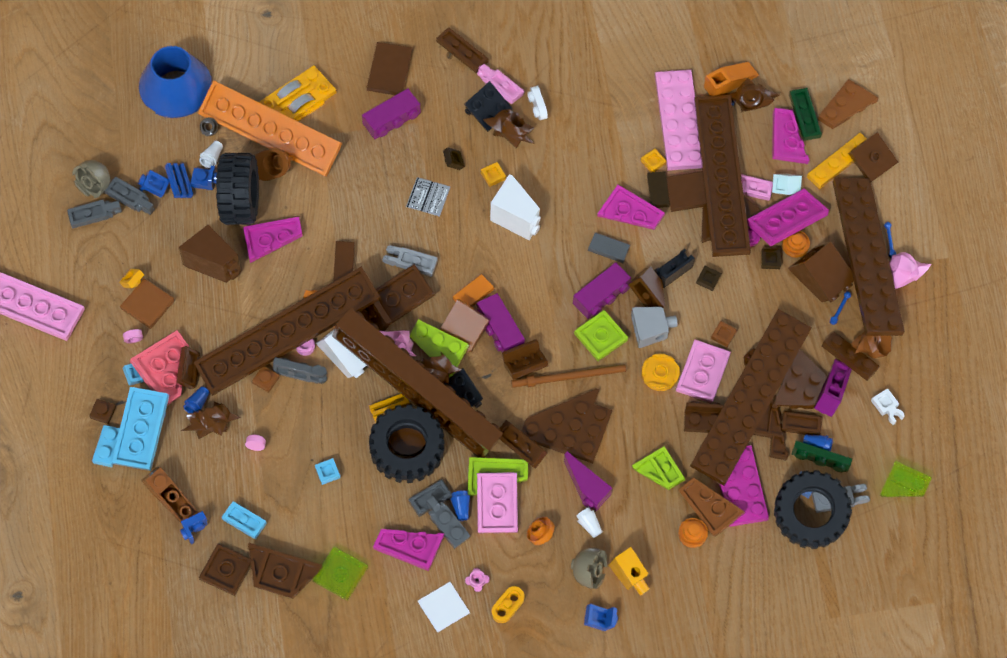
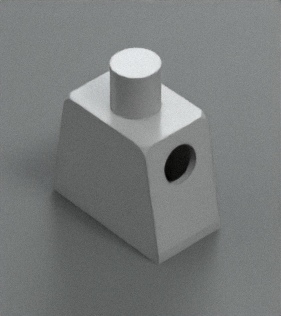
(651, 325)

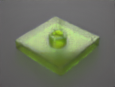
(340, 573)

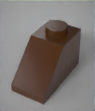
(648, 288)

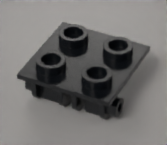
(486, 104)
(465, 388)

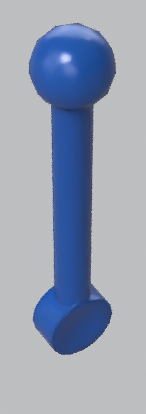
(888, 225)
(834, 320)

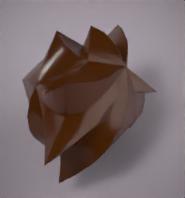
(752, 96)
(510, 126)
(440, 366)
(210, 420)

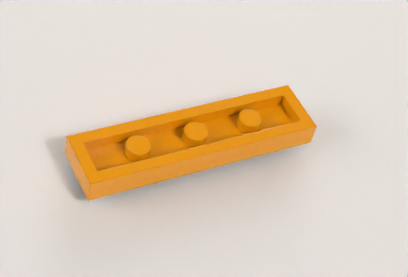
(835, 163)

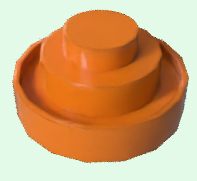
(796, 244)
(540, 531)
(693, 532)

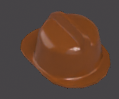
(272, 163)

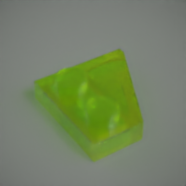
(905, 482)

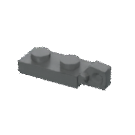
(129, 196)
(93, 213)
(447, 522)

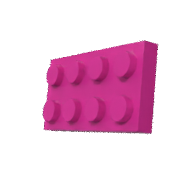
(787, 217)
(745, 490)

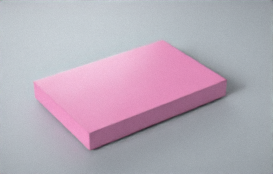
(703, 371)
(497, 502)

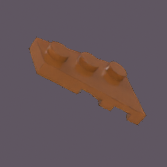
(846, 103)
(710, 506)

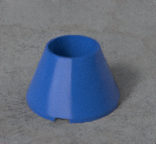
(174, 96)

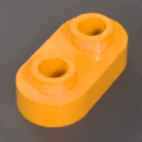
(507, 605)

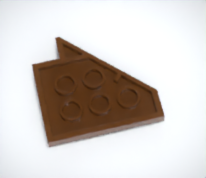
(571, 426)

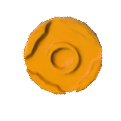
(660, 372)

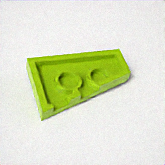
(435, 341)
(495, 465)

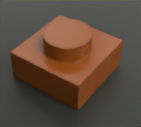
(724, 334)
(265, 379)

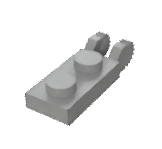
(406, 258)
(822, 504)

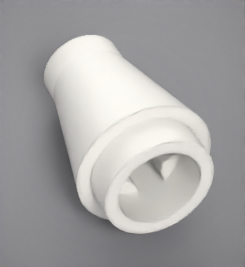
(211, 154)
(589, 522)

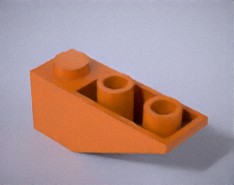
(728, 78)

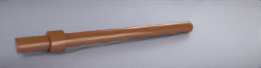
(531, 381)

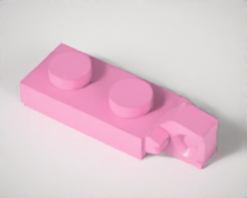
(506, 87)

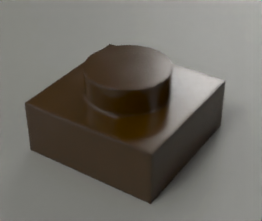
(453, 158)
(770, 259)
(708, 278)

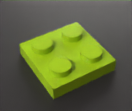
(601, 335)

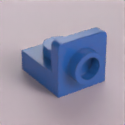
(204, 178)
(153, 183)
(193, 523)

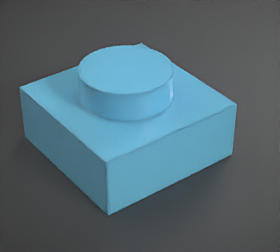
(132, 375)
(327, 471)

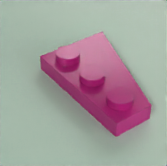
(786, 139)
(630, 209)
(270, 236)
(409, 547)

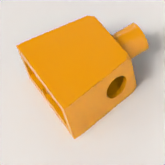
(629, 563)

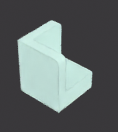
(786, 184)

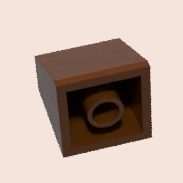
(210, 255)
(823, 272)

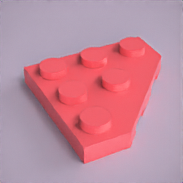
(160, 365)

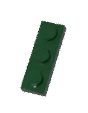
(805, 114)
(821, 457)

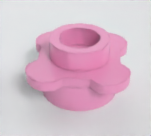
(483, 579)

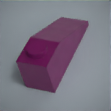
(833, 388)
(590, 487)

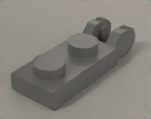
(300, 371)

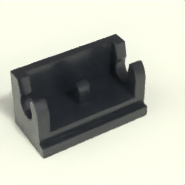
(675, 268)

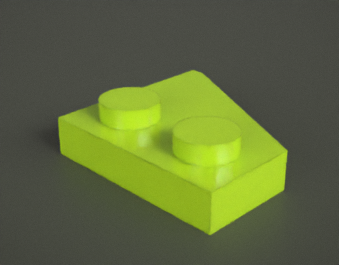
(660, 469)

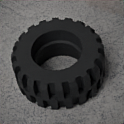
(237, 188)
(414, 467)
(821, 484)

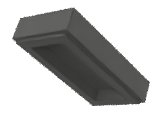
(609, 247)
(437, 490)

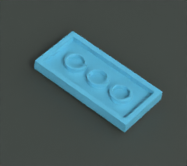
(140, 428)

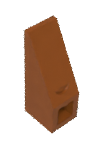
(169, 494)

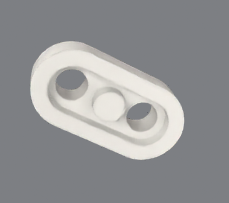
(539, 106)

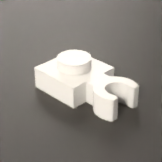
(887, 404)

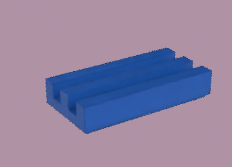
(181, 181)

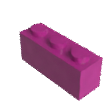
(391, 114)
(602, 291)
(501, 324)

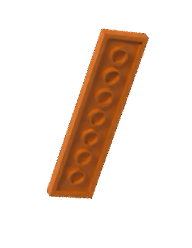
(270, 128)

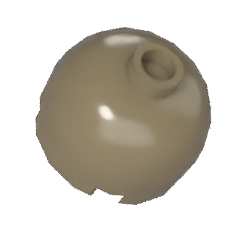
(91, 178)
(588, 567)

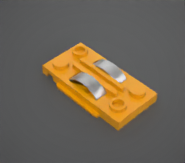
(301, 95)

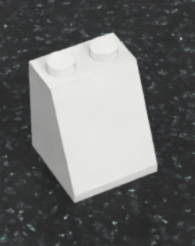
(515, 209)
(341, 357)

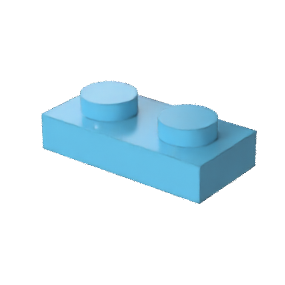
(106, 446)
(244, 520)

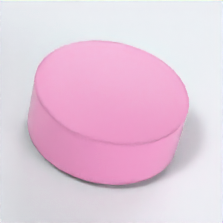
(133, 336)
(306, 348)
(255, 442)

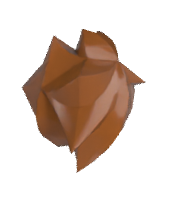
(872, 345)

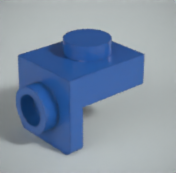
(600, 617)

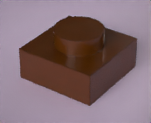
(102, 411)

